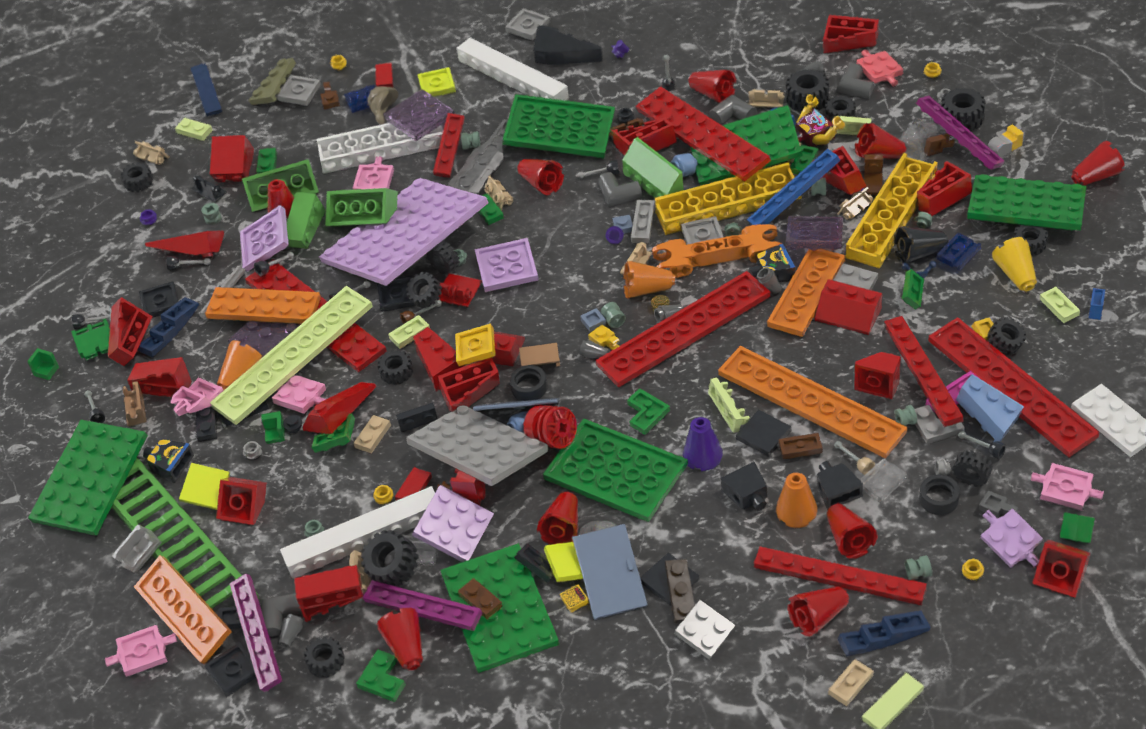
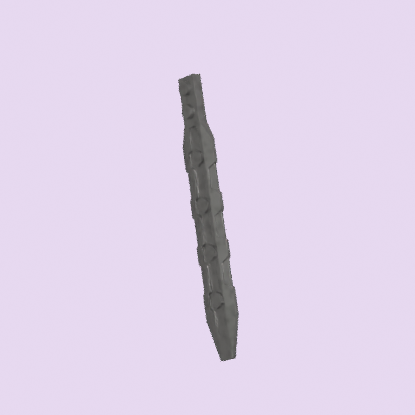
(480, 165)

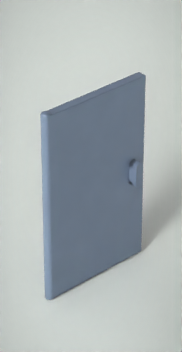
(518, 405)
(605, 566)

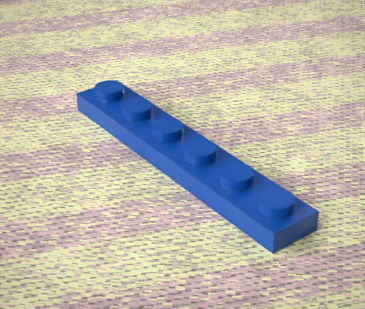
(794, 188)

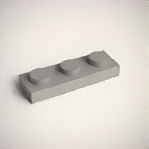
(643, 221)

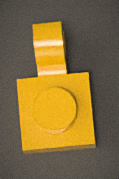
(604, 337)

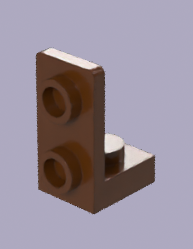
(873, 173)

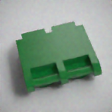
(93, 340)

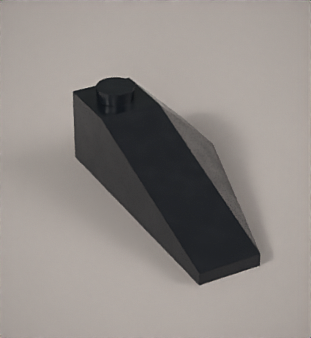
(558, 48)

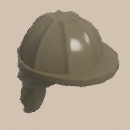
(380, 99)

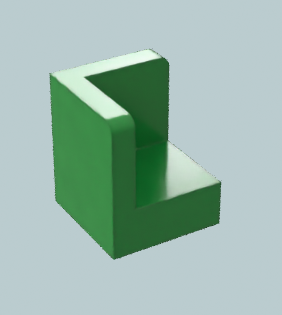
(43, 364)
(273, 427)
(1077, 527)

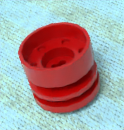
(551, 425)

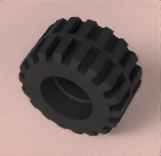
(802, 84)
(965, 106)
(378, 550)

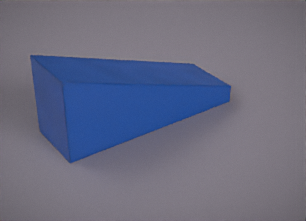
(1097, 304)

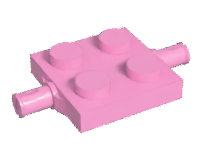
(373, 175)
(299, 394)
(1067, 486)
(141, 650)

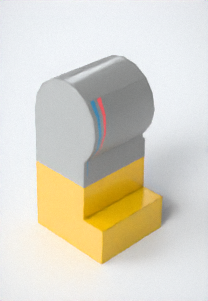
(1007, 141)

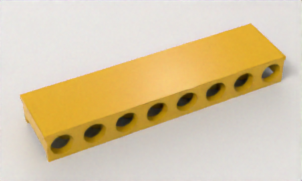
(721, 198)
(889, 210)

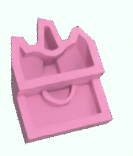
(195, 397)

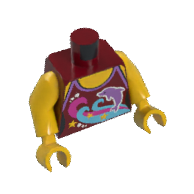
(814, 128)

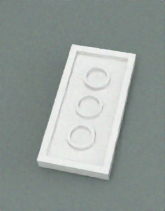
(1113, 419)

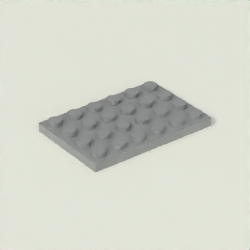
(477, 445)

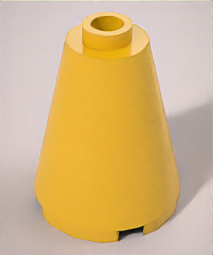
(1016, 262)

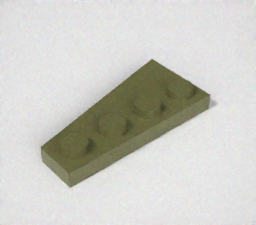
(271, 85)

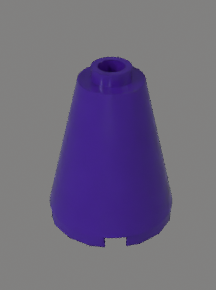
(702, 445)

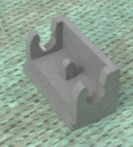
(137, 548)

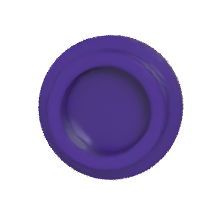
(148, 217)
(614, 235)

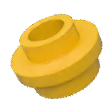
(338, 62)
(932, 70)
(383, 494)
(972, 564)

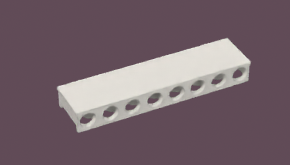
(366, 144)

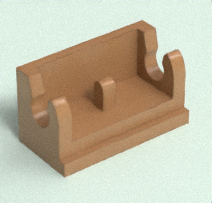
(540, 354)
(134, 405)

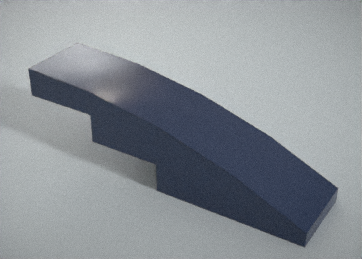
(206, 89)
(171, 323)
(884, 633)

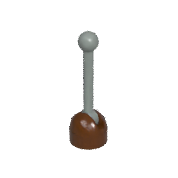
(408, 315)

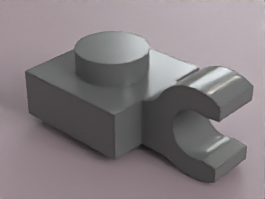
(996, 504)

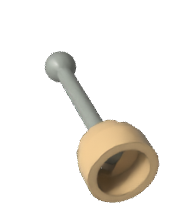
(863, 465)

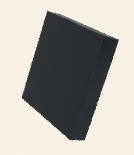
(394, 294)
(158, 299)
(763, 432)
(656, 579)
(231, 669)

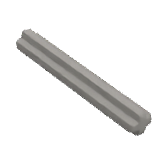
(229, 283)

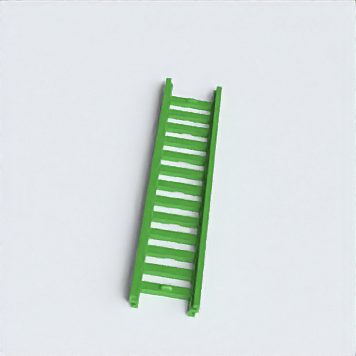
(132, 522)

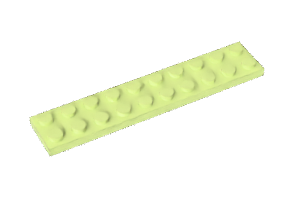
(290, 355)

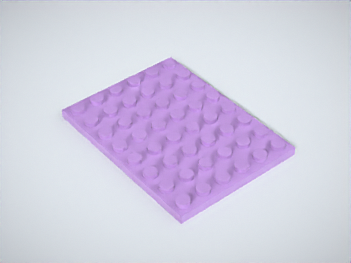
(422, 220)

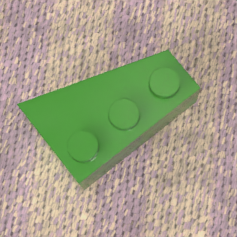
(304, 219)

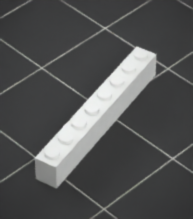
(510, 71)
(353, 535)

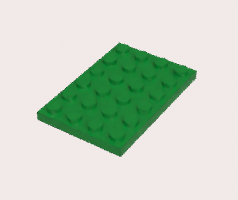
(559, 126)
(769, 132)
(1027, 202)
(616, 470)
(88, 477)
(516, 628)

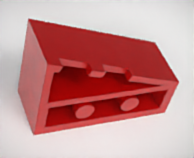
(655, 133)

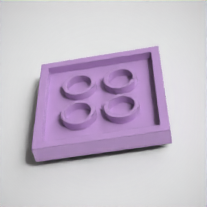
(264, 238)
(506, 265)
(452, 524)

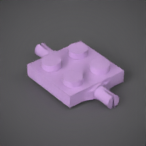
(1011, 538)

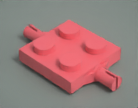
(880, 67)

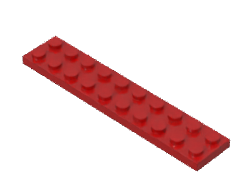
(704, 134)
(682, 329)
(352, 346)
(1041, 408)

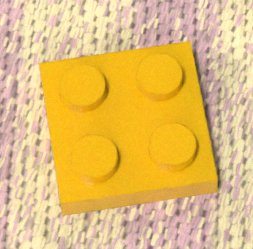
(475, 345)

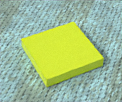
(437, 82)
(202, 486)
(563, 561)

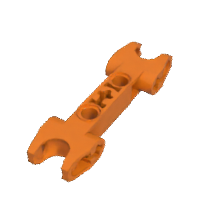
(683, 257)

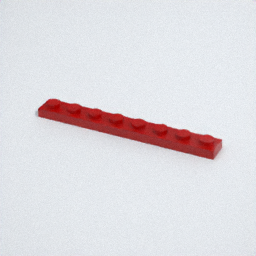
(923, 371)
(840, 575)

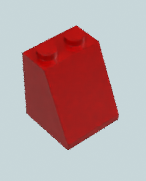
(230, 158)

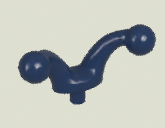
(923, 274)

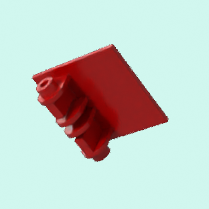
(459, 289)

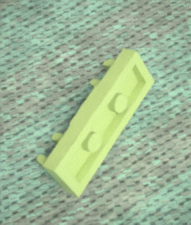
(726, 405)

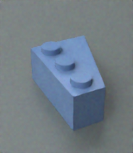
(989, 406)

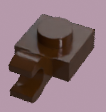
(330, 97)
(937, 143)

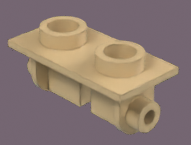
(759, 99)
(155, 154)
(497, 193)
(849, 207)
(639, 255)

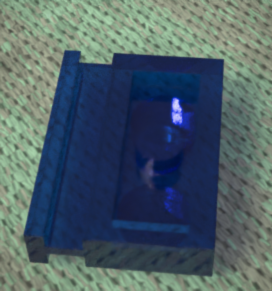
(358, 99)
(958, 251)

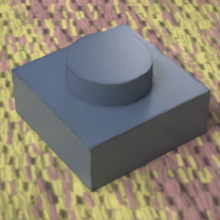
(624, 223)
(593, 319)

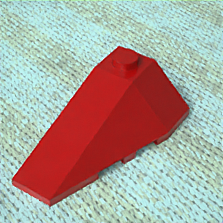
(196, 244)
(333, 411)

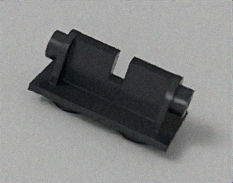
(207, 189)

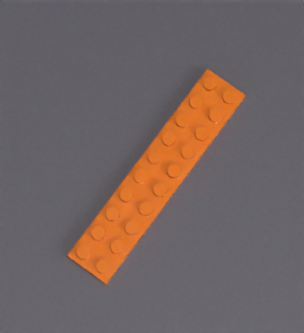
(813, 401)

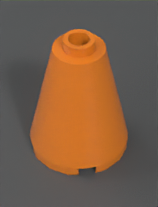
(645, 279)
(236, 363)
(796, 502)

